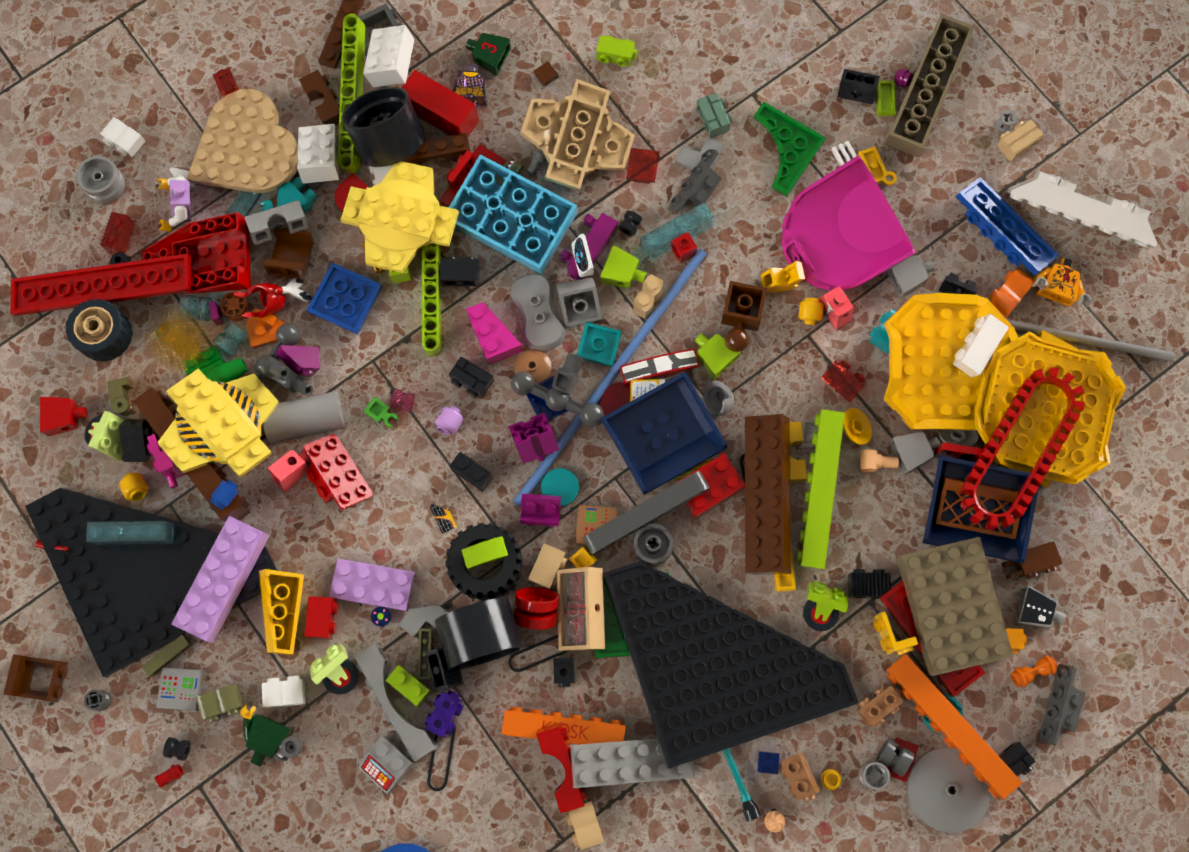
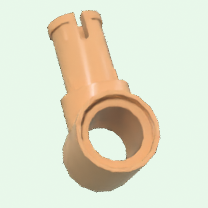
(871, 461)

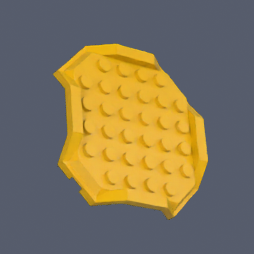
(923, 346)
(1088, 441)

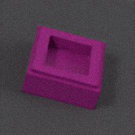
(216, 313)

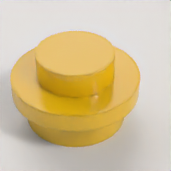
(830, 779)

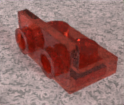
(844, 380)

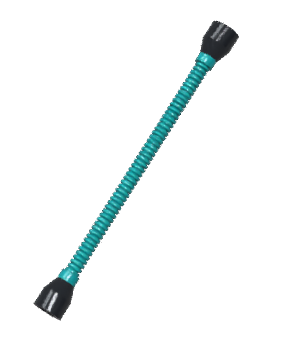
(750, 808)

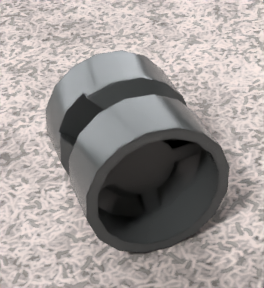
(896, 758)

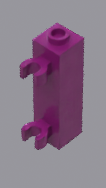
(597, 240)

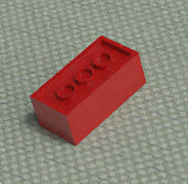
(440, 105)

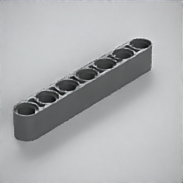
(646, 513)

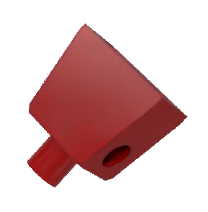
(59, 415)

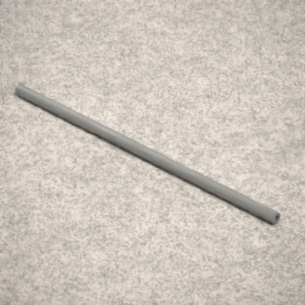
(1095, 341)

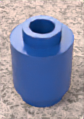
(224, 494)

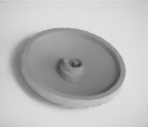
(930, 796)

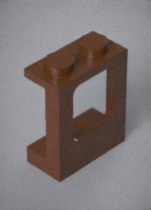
(21, 675)

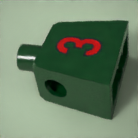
(489, 51)

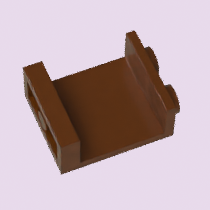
(290, 254)

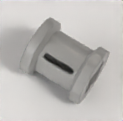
(1005, 121)

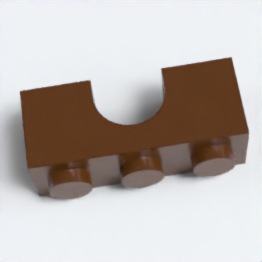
(317, 88)

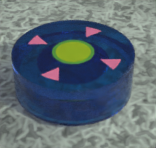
(381, 616)

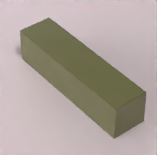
(425, 645)
(167, 655)

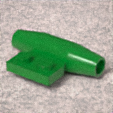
(214, 368)

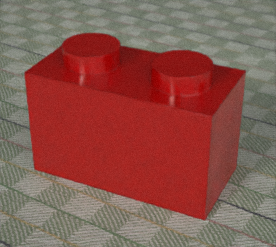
(321, 617)

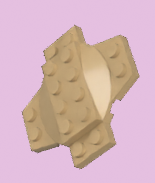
(577, 135)

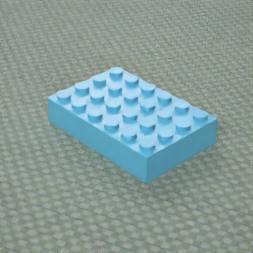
(514, 217)

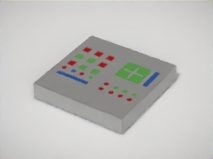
(179, 689)

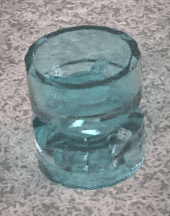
(195, 306)
(230, 338)

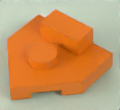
(262, 330)

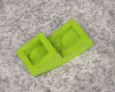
(484, 552)

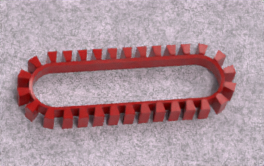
(1044, 461)

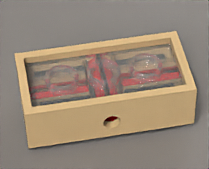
(580, 609)

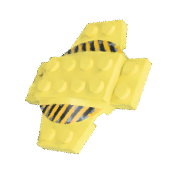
(218, 423)

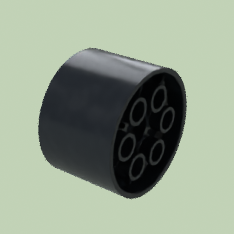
(383, 126)
(478, 633)

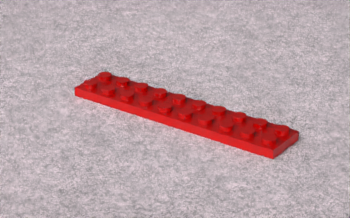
(105, 282)

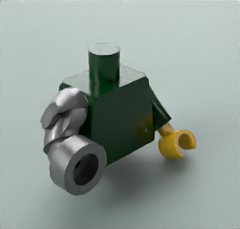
(268, 738)

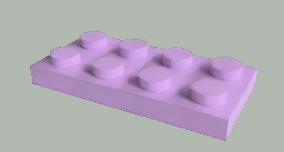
(372, 584)

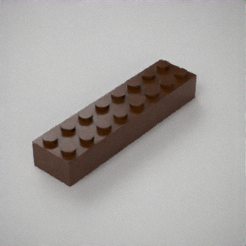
(160, 414)
(767, 495)

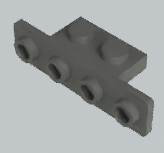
(699, 184)
(1063, 706)

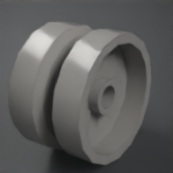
(100, 179)

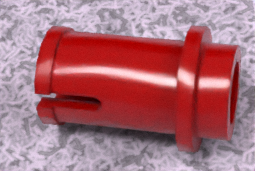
(169, 775)

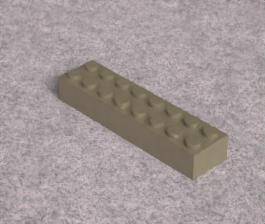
(929, 85)

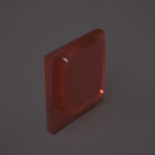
(642, 165)

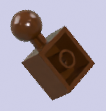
(743, 311)

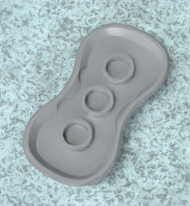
(541, 324)

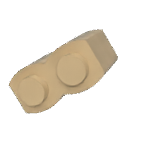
(648, 296)
(585, 826)

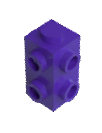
(446, 709)

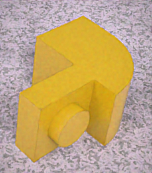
(783, 279)

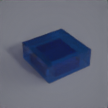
(768, 762)

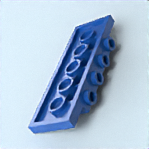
(1005, 227)

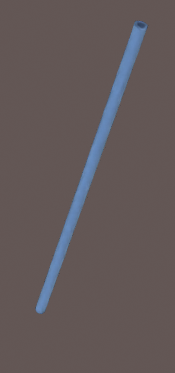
(613, 372)

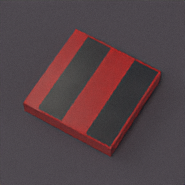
(958, 451)

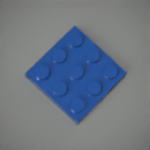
(344, 298)

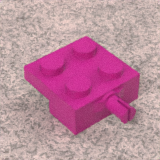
(162, 462)

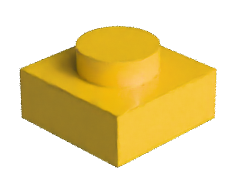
(583, 558)

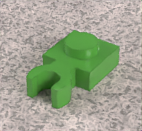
(380, 411)

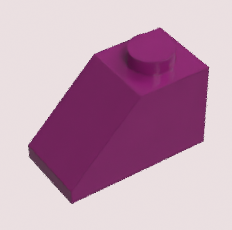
(300, 359)

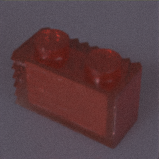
(117, 233)

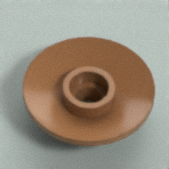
(543, 365)

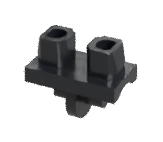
(953, 286)

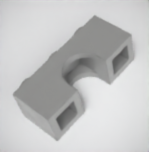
(288, 215)

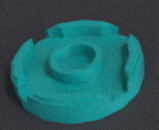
(561, 483)

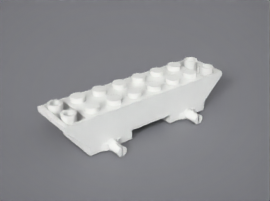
(1112, 216)

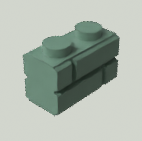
(713, 115)

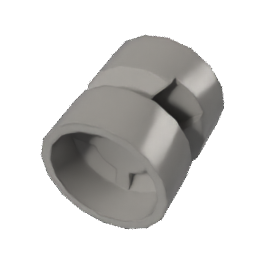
(874, 775)

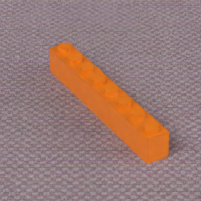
(954, 727)

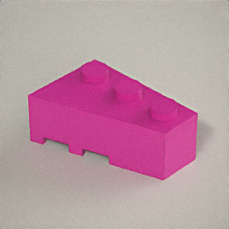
(492, 334)

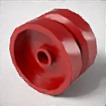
(536, 608)

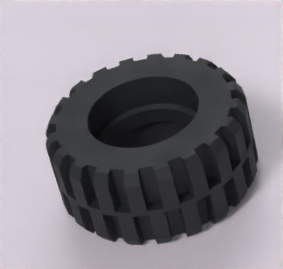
(483, 588)

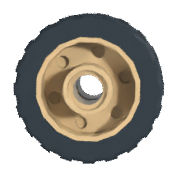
(99, 330)

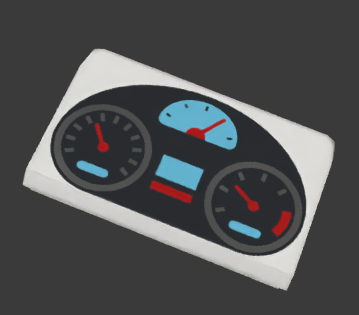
(582, 256)

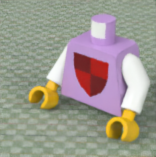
(179, 201)

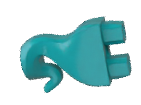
(289, 193)

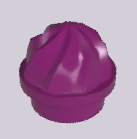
(903, 77)

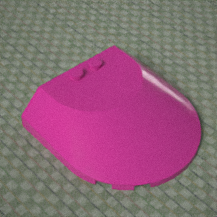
(844, 230)

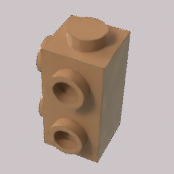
(884, 702)
(800, 777)

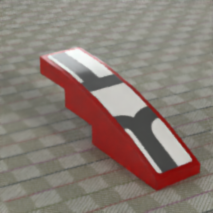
(659, 366)

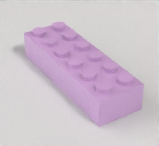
(220, 580)

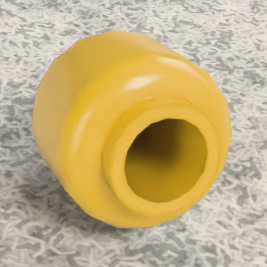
(811, 311)
(133, 486)

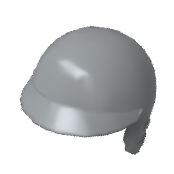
(718, 399)

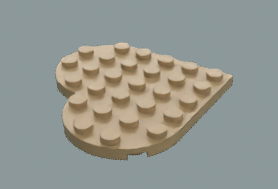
(245, 146)

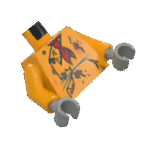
(1061, 284)

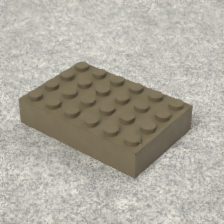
(954, 606)

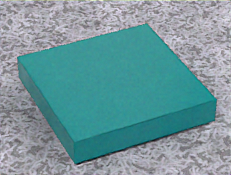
(599, 344)

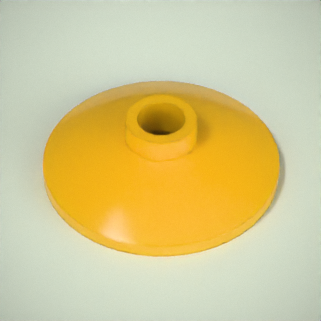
(857, 426)

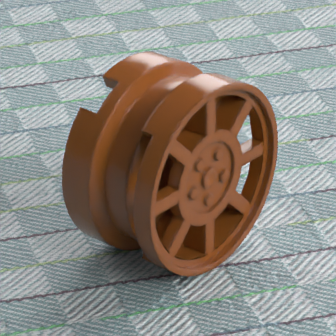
(234, 306)

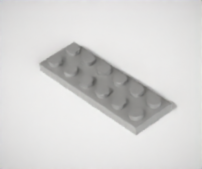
(622, 763)

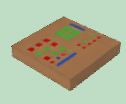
(592, 518)

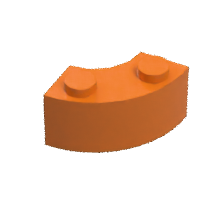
(1012, 291)

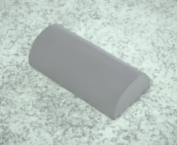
(305, 417)

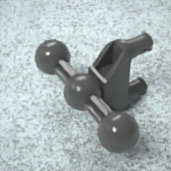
(270, 368)
(557, 397)

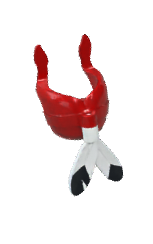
(273, 297)

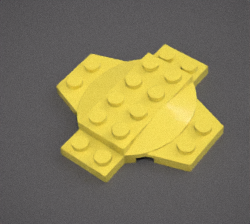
(399, 216)

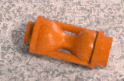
(1025, 675)

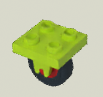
(823, 606)

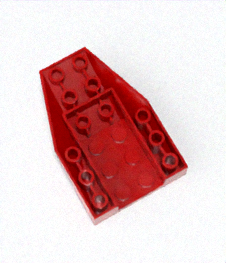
(217, 252)

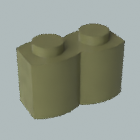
(220, 702)

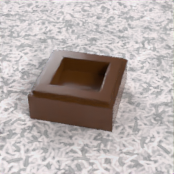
(546, 73)

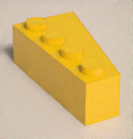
(281, 606)

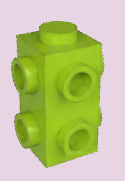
(616, 51)

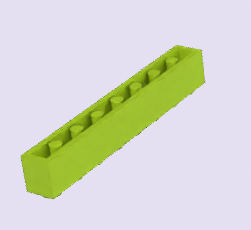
(821, 489)

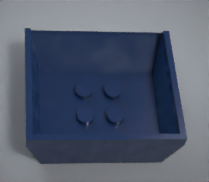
(664, 433)
(993, 545)

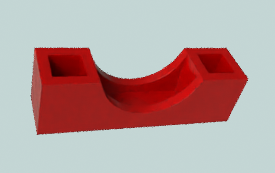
(554, 742)

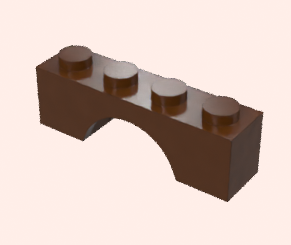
(444, 147)

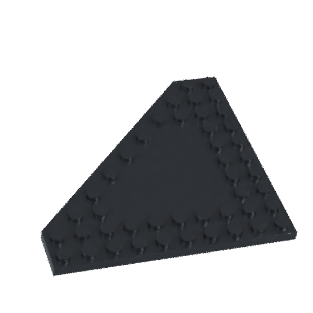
(125, 591)
(714, 670)

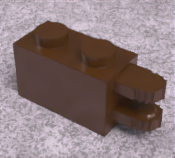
(1037, 559)

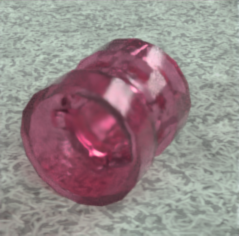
(402, 400)

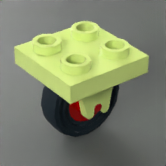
(104, 435)
(335, 670)

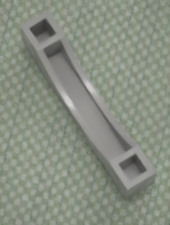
(375, 666)

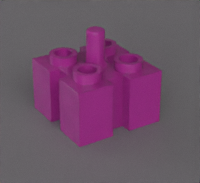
(534, 438)

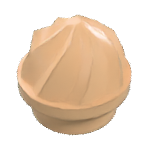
(774, 821)

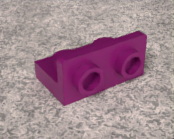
(540, 510)

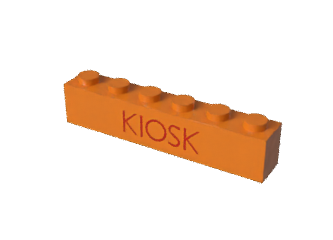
(580, 731)

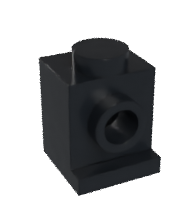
(564, 663)

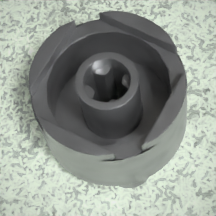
(663, 540)

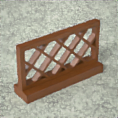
(983, 490)

